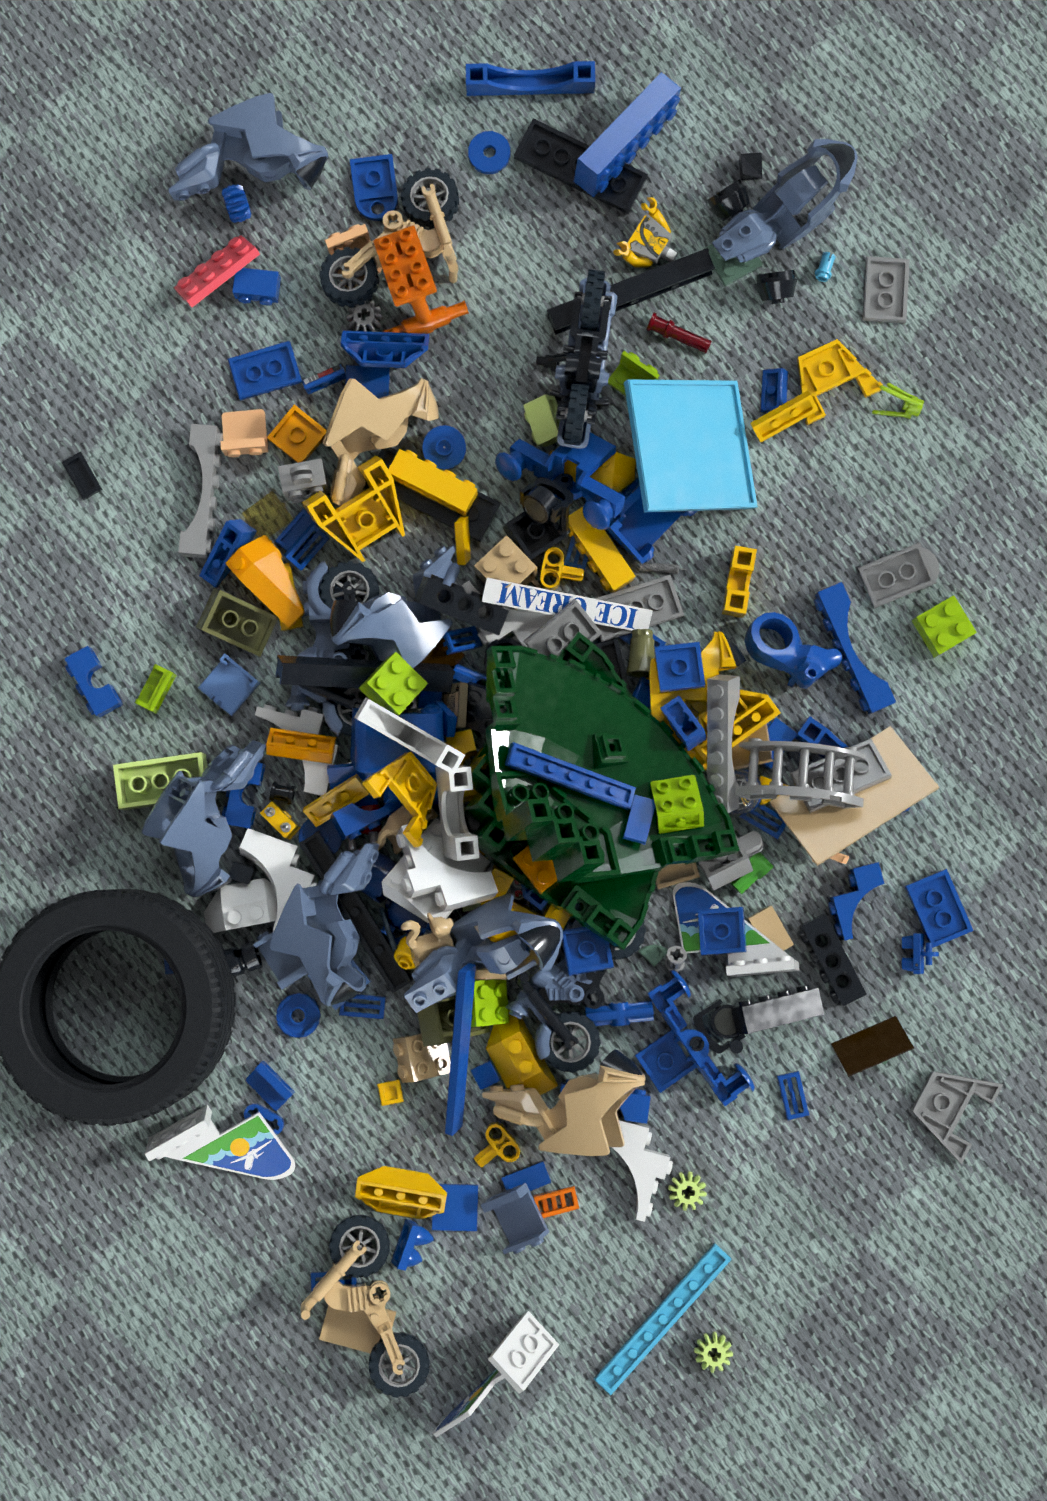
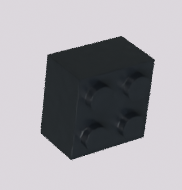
(531, 536)

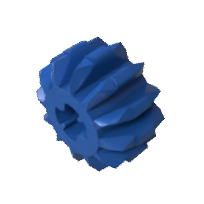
(236, 203)

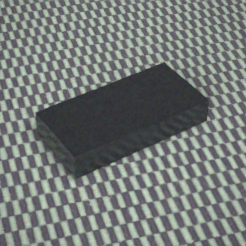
(82, 475)

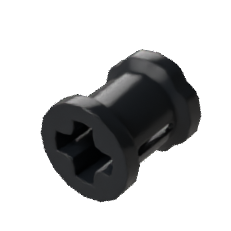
(282, 793)

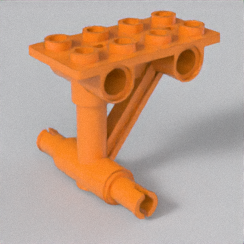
(412, 281)

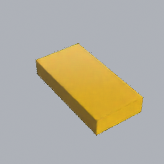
(462, 540)

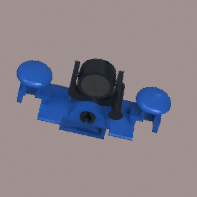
(667, 1062)

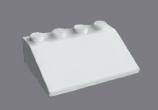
(426, 903)

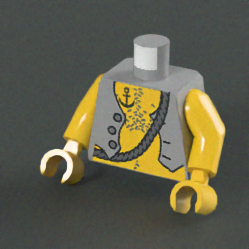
(649, 240)

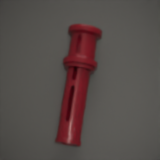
(675, 332)

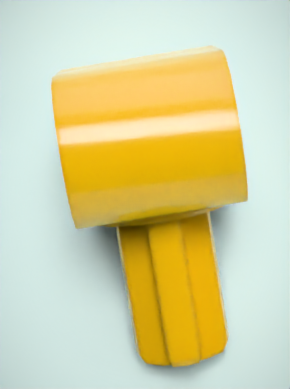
(558, 570)
(497, 1146)

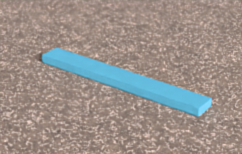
(662, 1319)

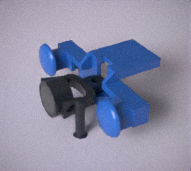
(540, 496)

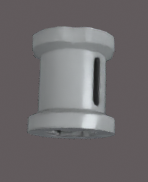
(671, 954)

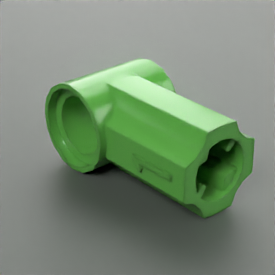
(760, 866)

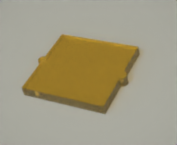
(267, 515)

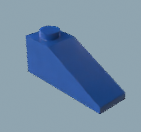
(232, 537)

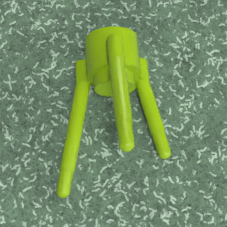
(911, 403)

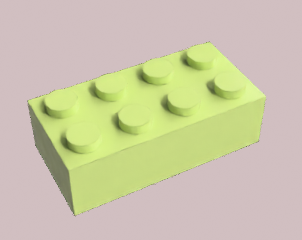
(142, 782)

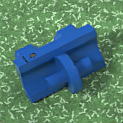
(916, 943)

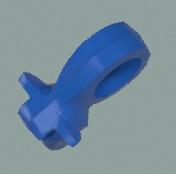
(802, 662)

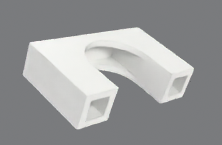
(456, 838)

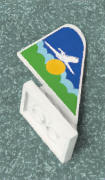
(761, 954)
(243, 1149)
(515, 1359)

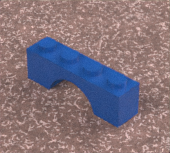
(352, 820)
(635, 1106)

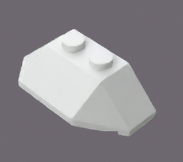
(242, 906)

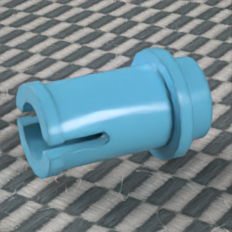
(823, 272)

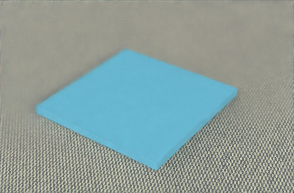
(690, 445)

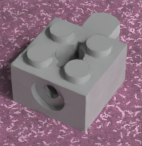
(303, 480)
(736, 865)

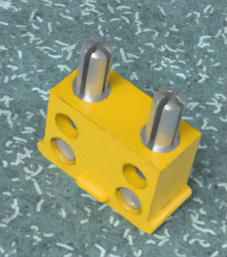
(280, 820)

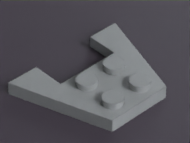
(943, 1103)

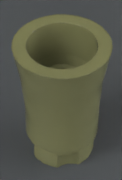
(640, 653)

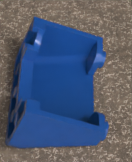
(638, 529)
(374, 750)

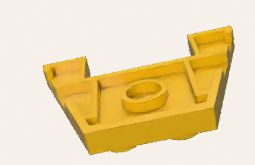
(829, 368)
(412, 787)

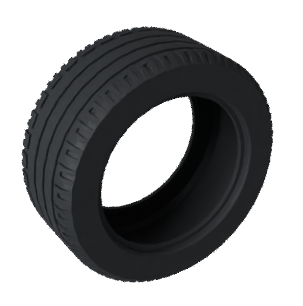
(31, 1041)

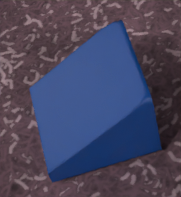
(485, 1075)

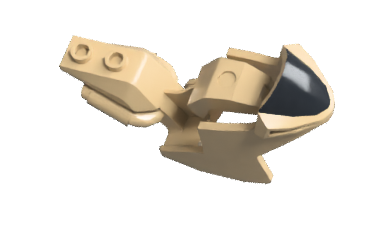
(585, 1115)

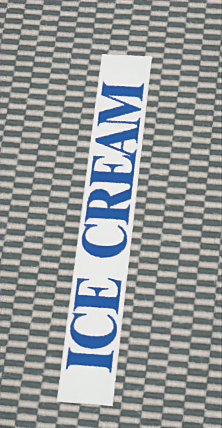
(551, 602)

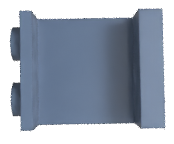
(285, 966)
(518, 1217)

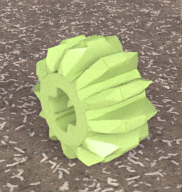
(682, 1184)
(705, 1357)

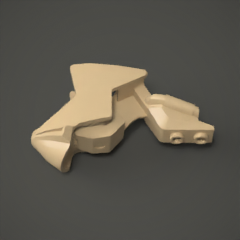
(371, 423)

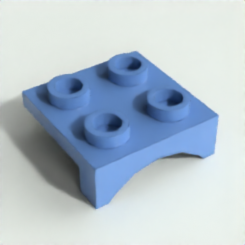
(229, 685)

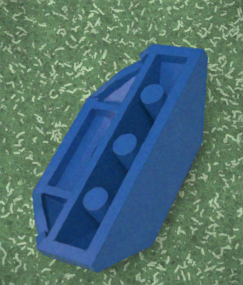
(384, 348)

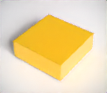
(390, 1092)

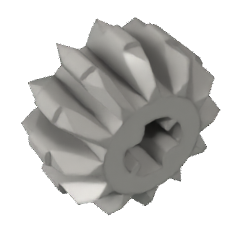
(356, 315)

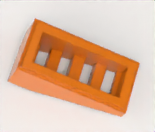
(551, 1194)

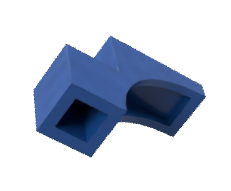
(844, 905)

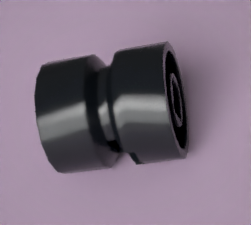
(243, 959)

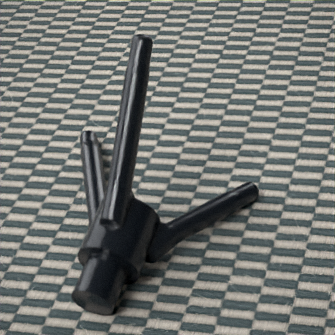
(551, 361)

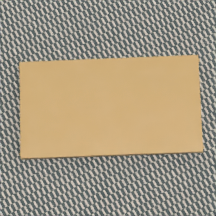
(835, 828)

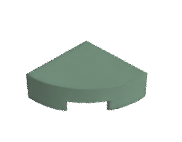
(653, 953)

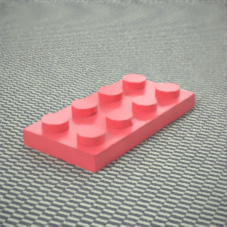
(216, 270)

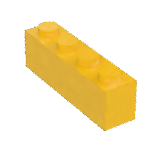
(432, 482)
(601, 553)

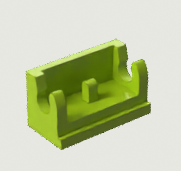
(156, 688)

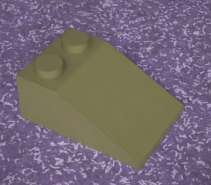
(236, 622)
(438, 1022)

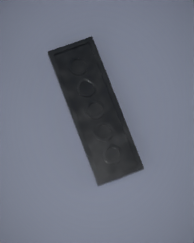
(557, 157)
(479, 515)

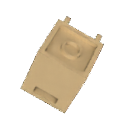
(507, 564)

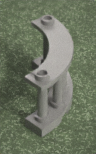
(802, 792)

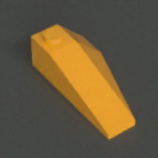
(264, 574)

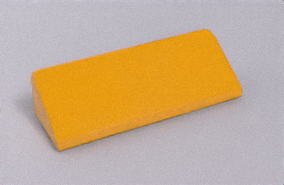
(300, 745)

